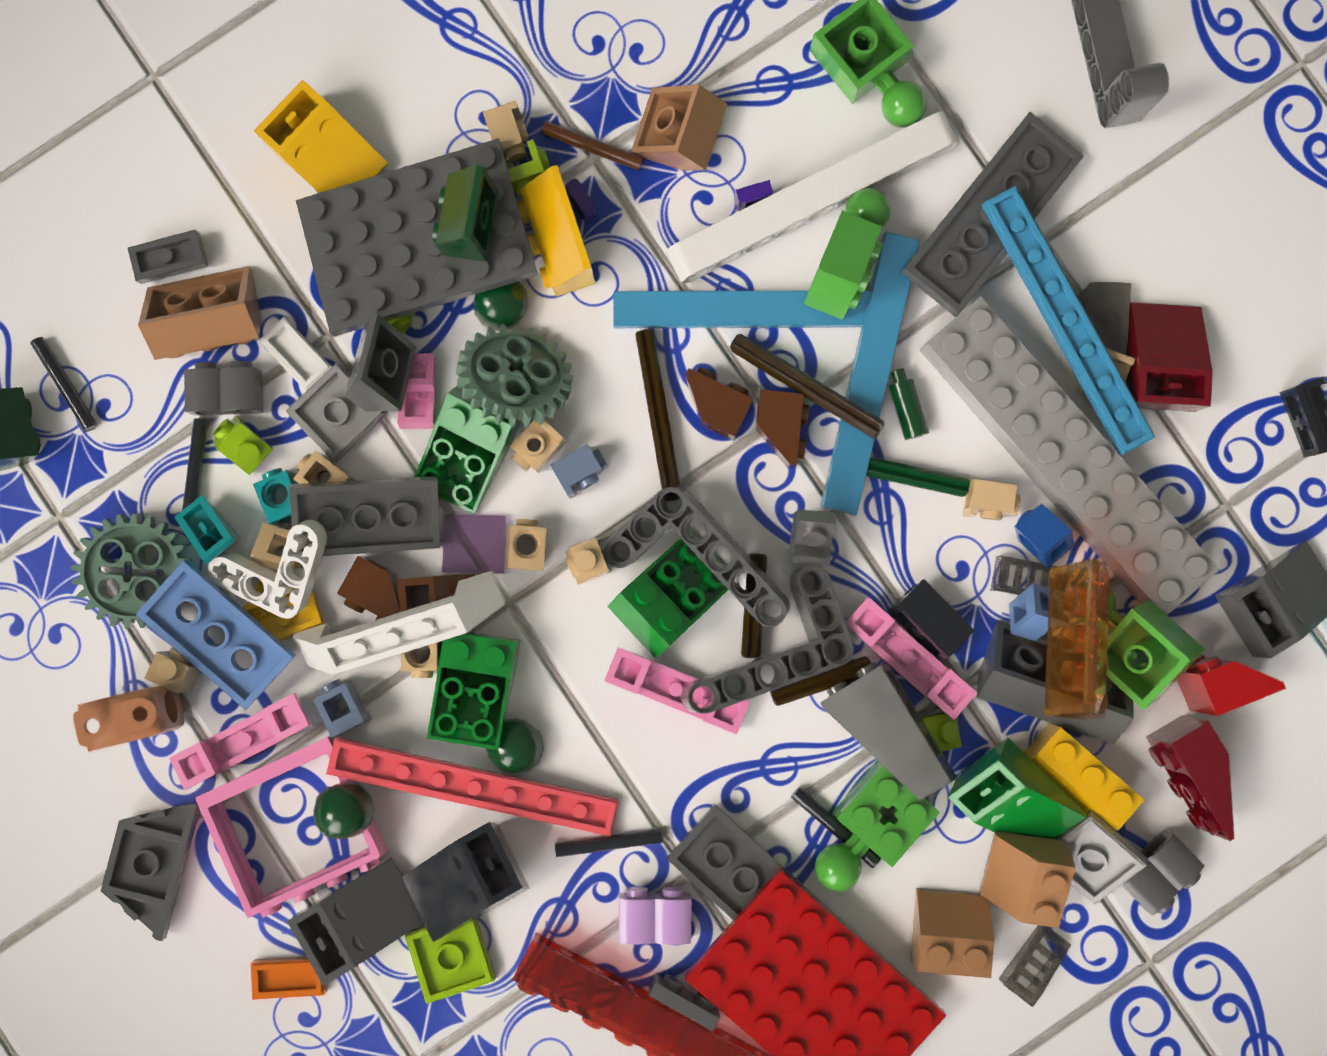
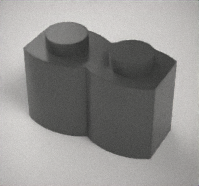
(223, 390)
(1167, 871)

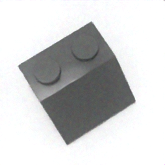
(380, 367)

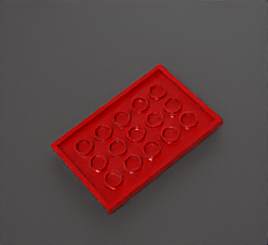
(809, 981)

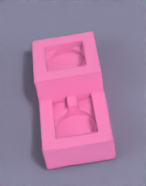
(420, 396)

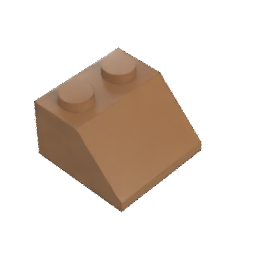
(679, 127)
(1028, 877)
(952, 934)

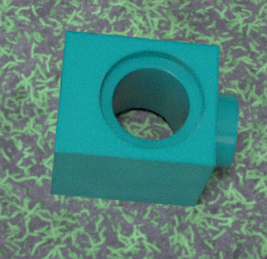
(265, 489)

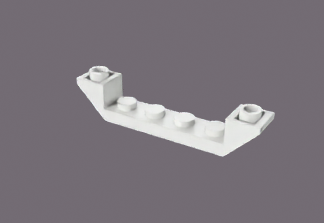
(402, 632)

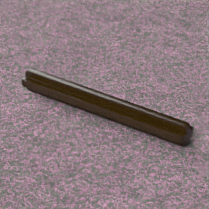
(807, 385)
(657, 411)

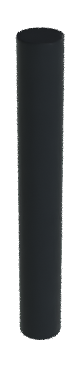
(63, 384)
(195, 461)
(830, 822)
(608, 843)

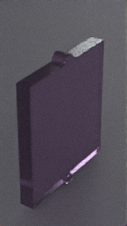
(474, 543)

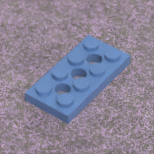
(192, 640)

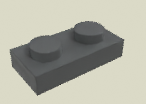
(167, 256)
(672, 993)

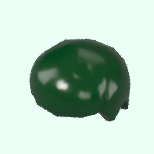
(501, 305)
(519, 747)
(343, 811)

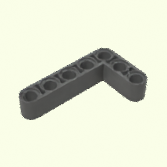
(1119, 88)
(703, 547)
(783, 661)

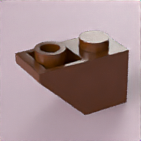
(717, 405)
(780, 424)
(370, 588)
(425, 590)

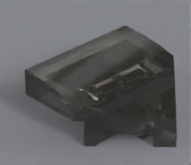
(1108, 310)

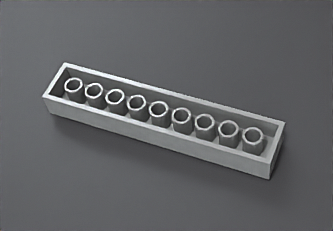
(1068, 458)

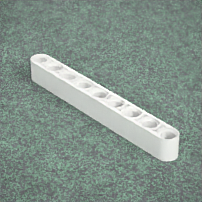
(811, 197)

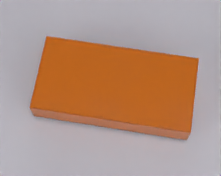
(285, 979)

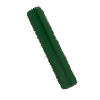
(918, 477)

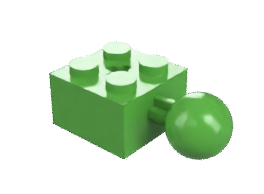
(858, 71)
(850, 254)
(1149, 632)
(839, 865)

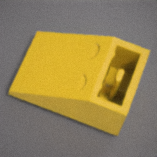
(318, 141)

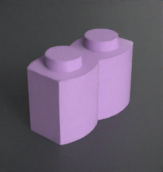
(655, 917)

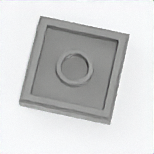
(331, 417)
(1100, 857)

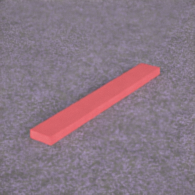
(472, 786)

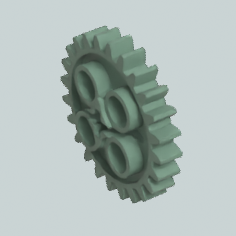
(515, 365)
(133, 539)

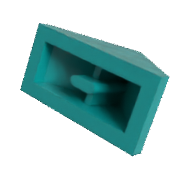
(206, 529)

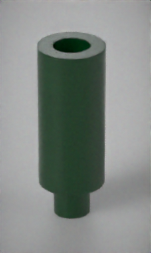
(907, 405)

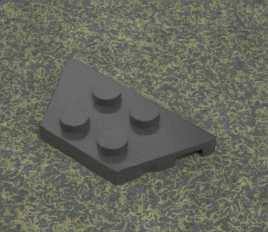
(150, 864)

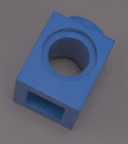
(1044, 535)

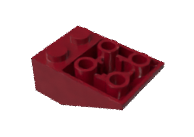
(1170, 357)
(1197, 772)

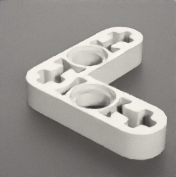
(278, 583)

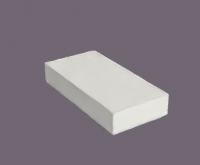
(295, 353)

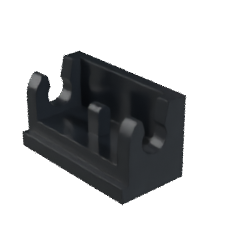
(1308, 415)
(931, 620)

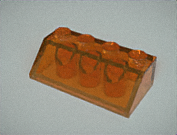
(1077, 640)

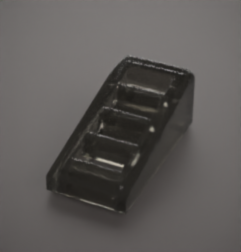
(1001, 574)
(1046, 971)

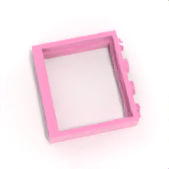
(235, 857)

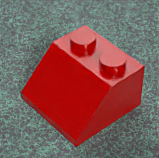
(1224, 685)

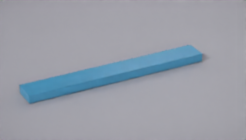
(726, 310)
(1068, 321)
(870, 372)

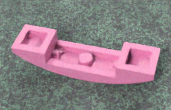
(910, 659)
(666, 686)
(240, 741)

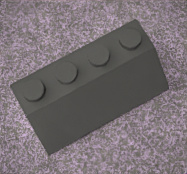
(1016, 679)

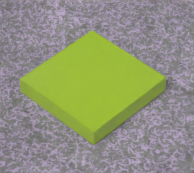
(450, 963)

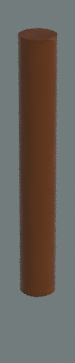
(592, 145)

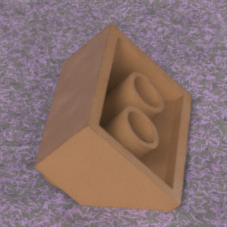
(200, 313)

